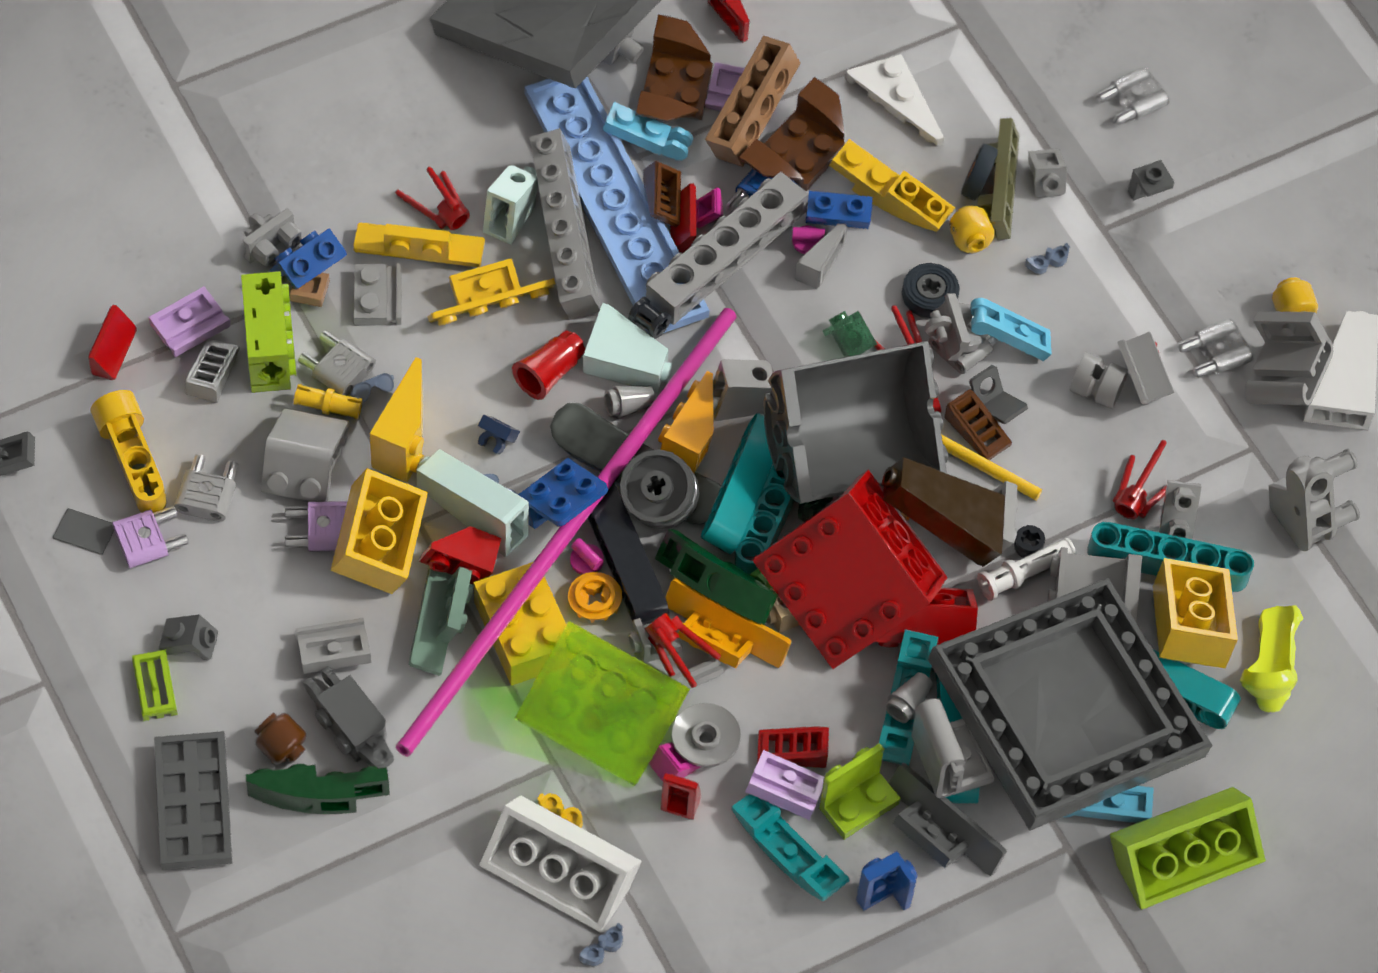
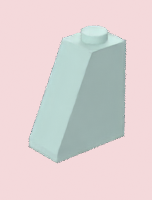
(625, 352)

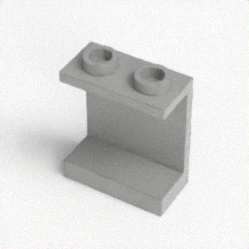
(1079, 571)

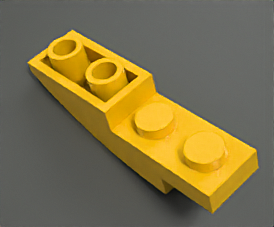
(894, 193)

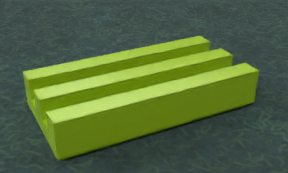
(159, 709)

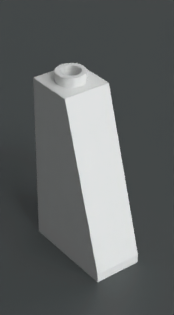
(1349, 382)

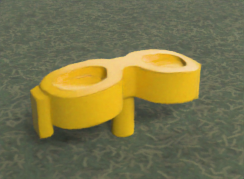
(554, 804)

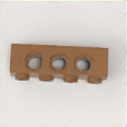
(753, 99)

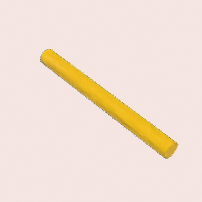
(991, 468)

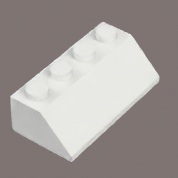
(559, 862)

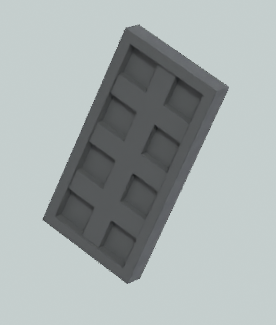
(193, 800)

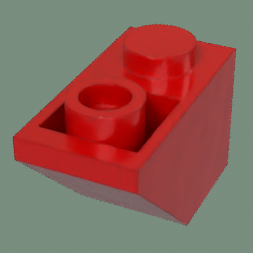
(465, 549)

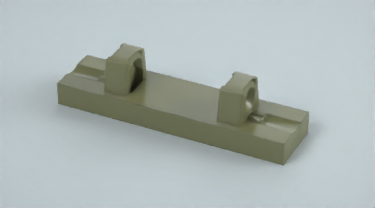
(1000, 203)

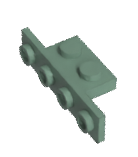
(440, 618)

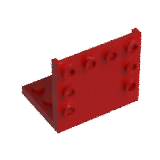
(852, 571)

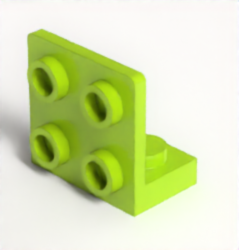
(857, 792)

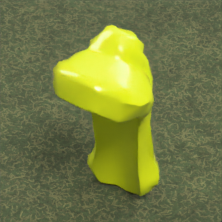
(1274, 673)

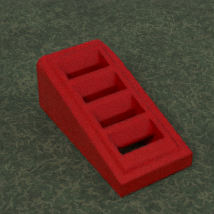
(734, 16)
(804, 735)
(680, 796)

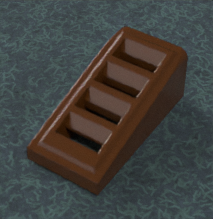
(670, 179)
(975, 408)

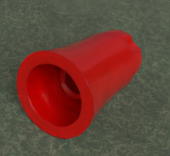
(548, 364)

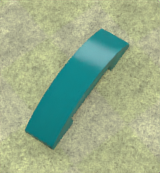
(913, 658)
(788, 849)

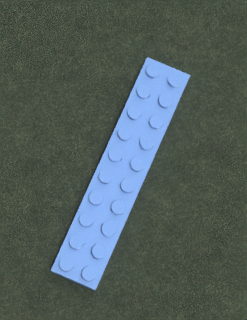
(609, 188)

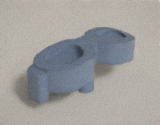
(1056, 257)
(610, 941)

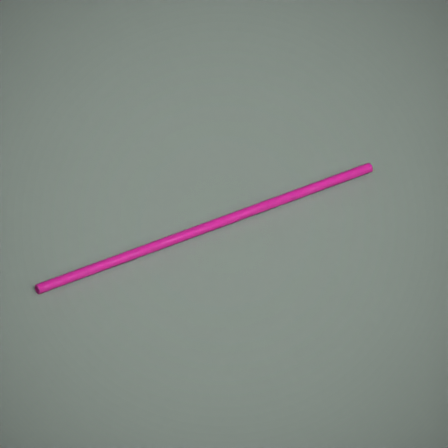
(561, 538)

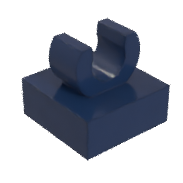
(497, 429)

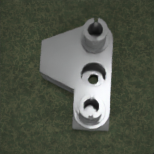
(1306, 499)

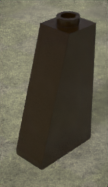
(948, 507)

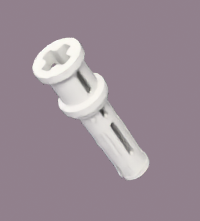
(1013, 573)

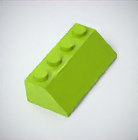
(1188, 847)

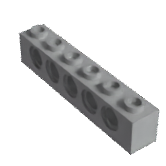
(787, 205)
(565, 224)

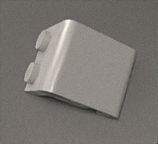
(1291, 358)
(302, 455)
(948, 751)

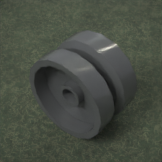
(678, 494)

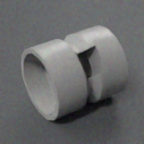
(1107, 388)

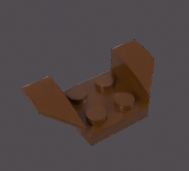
(676, 73)
(805, 141)

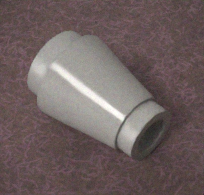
(627, 399)
(906, 698)

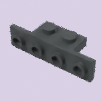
(940, 825)

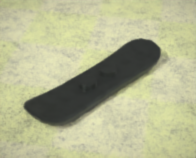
(596, 440)

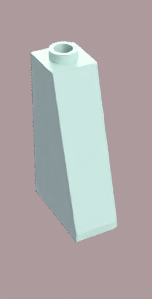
(475, 499)

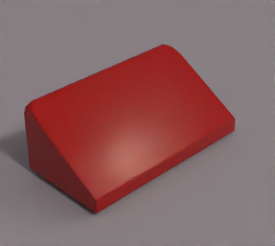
(686, 232)
(111, 344)

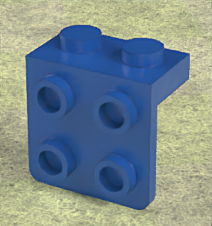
(562, 494)

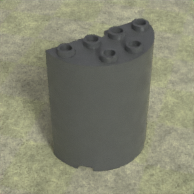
(853, 416)

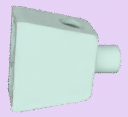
(514, 189)

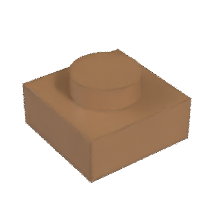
(312, 292)

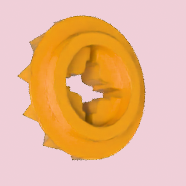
(591, 584)

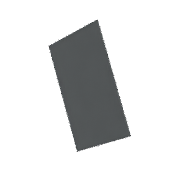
(84, 531)

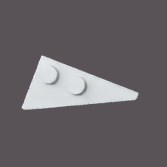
(895, 88)

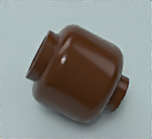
(280, 738)

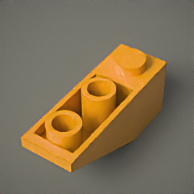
(692, 425)

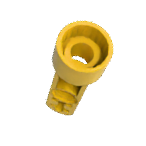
(120, 421)

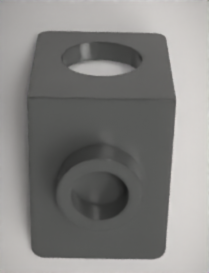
(999, 403)

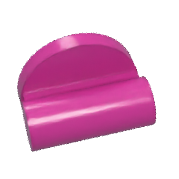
(806, 237)
(585, 557)

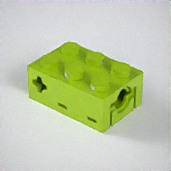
(268, 331)

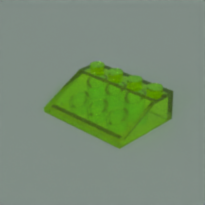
(601, 703)

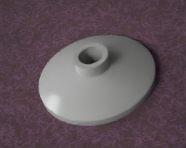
(706, 721)

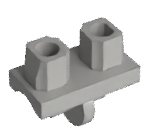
(267, 233)
(949, 327)
(1180, 509)

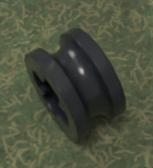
(1031, 533)

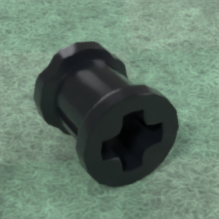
(649, 317)

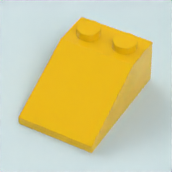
(398, 433)

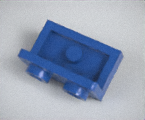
(838, 208)
(311, 259)
(887, 878)

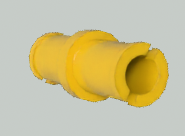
(328, 401)

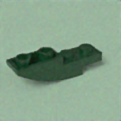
(714, 578)
(304, 792)

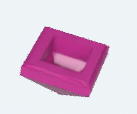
(709, 208)

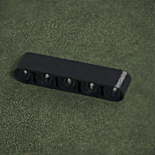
(627, 558)

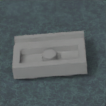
(377, 294)
(333, 645)

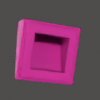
(669, 761)

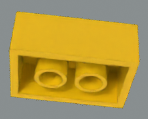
(379, 531)
(1194, 613)
(532, 630)

